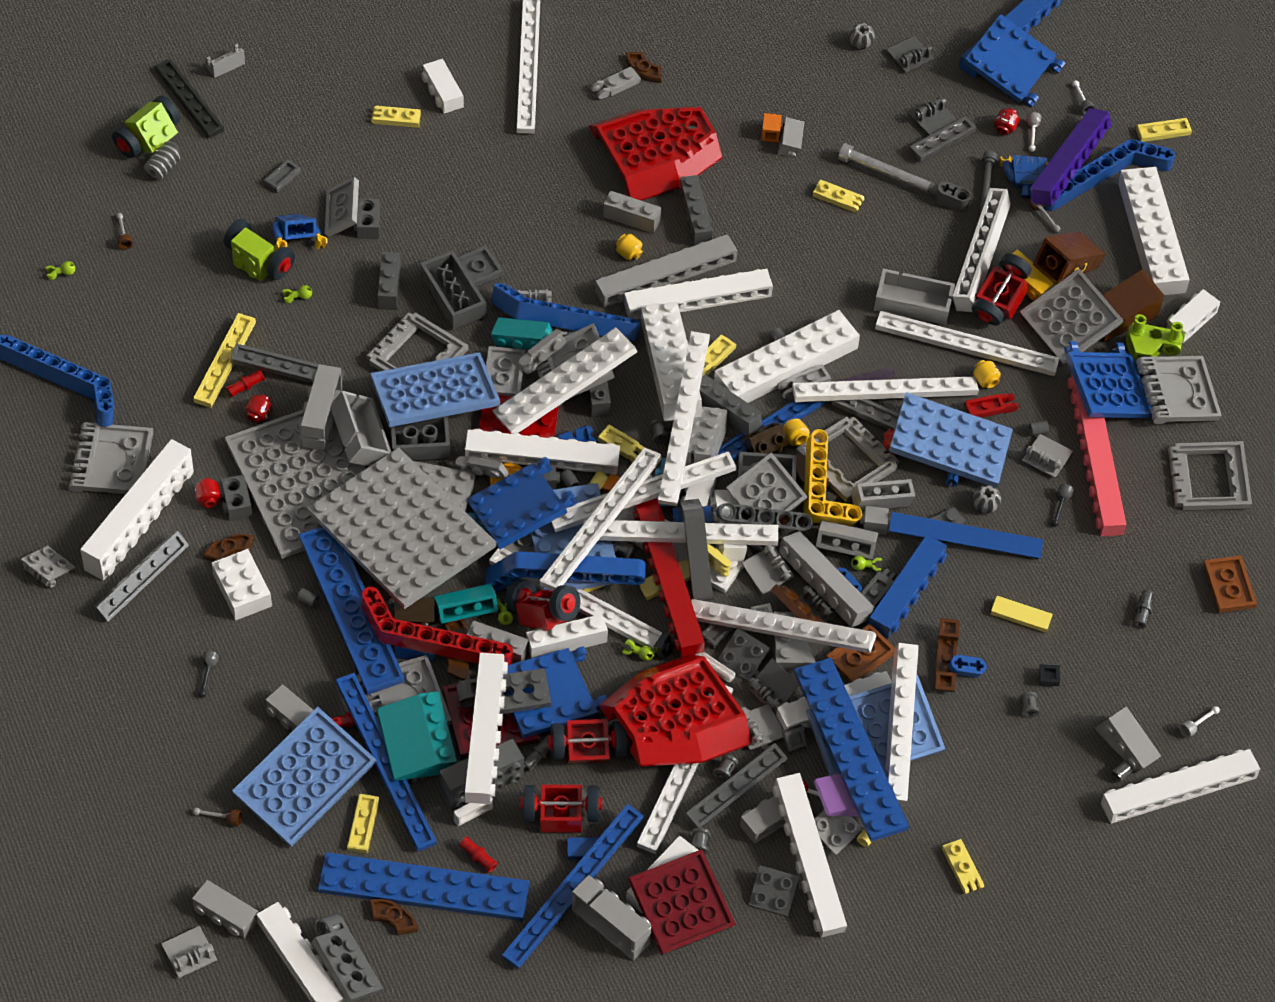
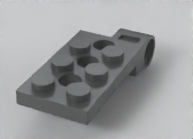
(515, 682)
(334, 928)

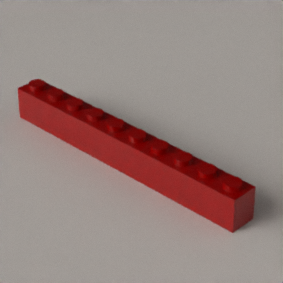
(671, 585)

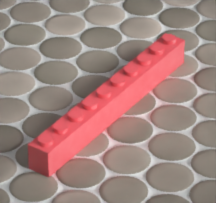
(1100, 468)

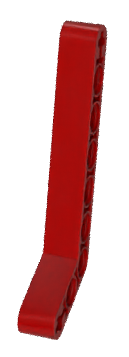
(417, 632)

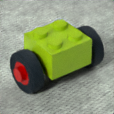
(147, 128)
(256, 254)

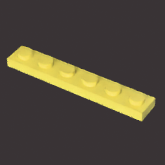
(222, 363)

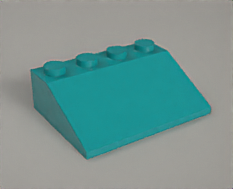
(416, 736)

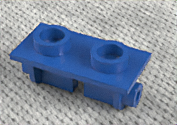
(582, 434)

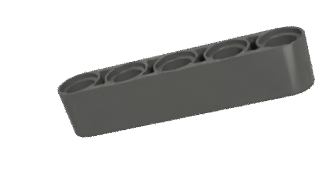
(773, 516)

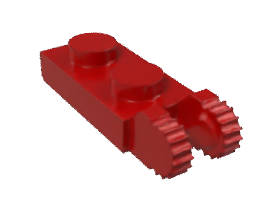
(991, 405)

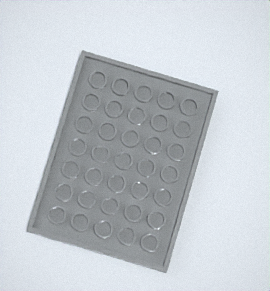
(289, 477)
(401, 527)

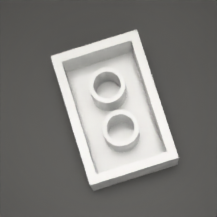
(241, 584)

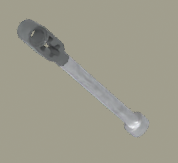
(946, 192)

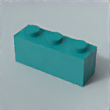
(519, 333)
(466, 603)

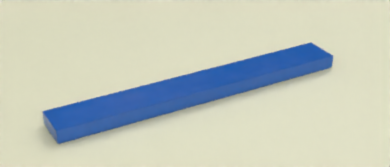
(790, 411)
(966, 535)

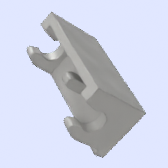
(226, 62)
(790, 137)

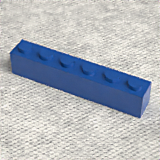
(907, 586)

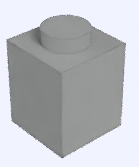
(875, 519)

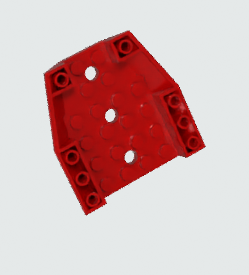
(656, 164)
(683, 735)

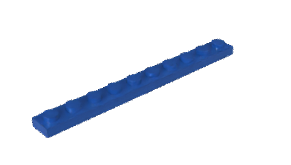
(373, 738)
(561, 899)

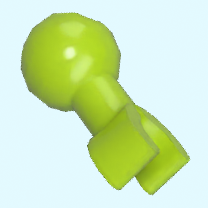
(66, 268)
(303, 292)
(862, 563)
(504, 617)
(643, 652)

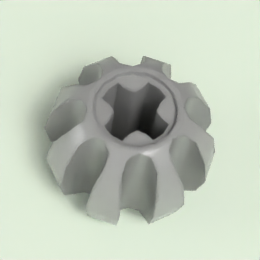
(861, 36)
(986, 499)

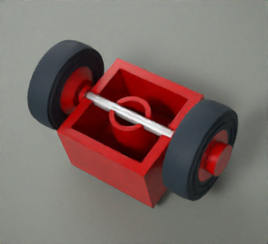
(1002, 290)
(542, 608)
(587, 741)
(561, 806)

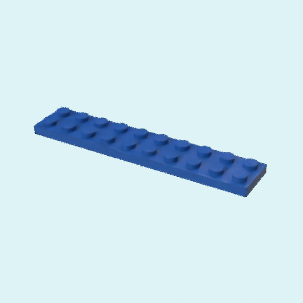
(343, 593)
(851, 749)
(424, 886)

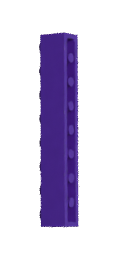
(1070, 157)

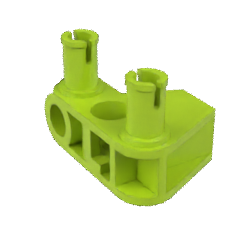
(1146, 344)

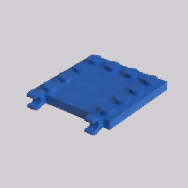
(1012, 60)
(1108, 382)
(519, 504)
(566, 688)

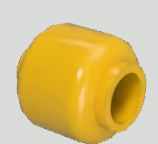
(629, 247)
(986, 374)
(796, 432)

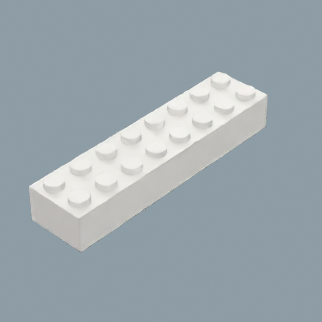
(1153, 229)
(799, 351)
(667, 353)
(137, 510)

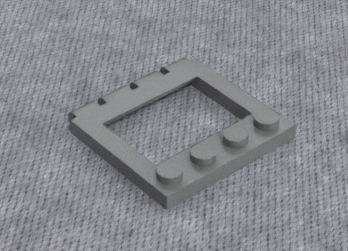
(403, 331)
(864, 440)
(1236, 470)

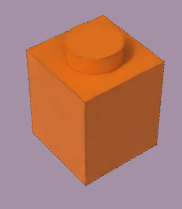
(771, 127)

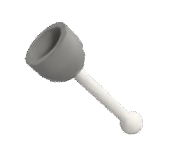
(1033, 121)
(1189, 727)

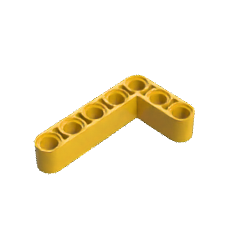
(818, 485)

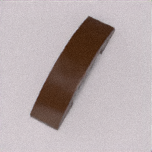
(946, 650)

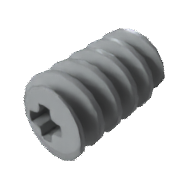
(163, 160)

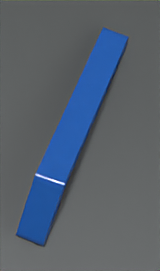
(1127, 153)
(560, 315)
(62, 373)
(591, 569)

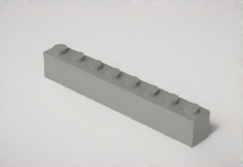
(667, 269)

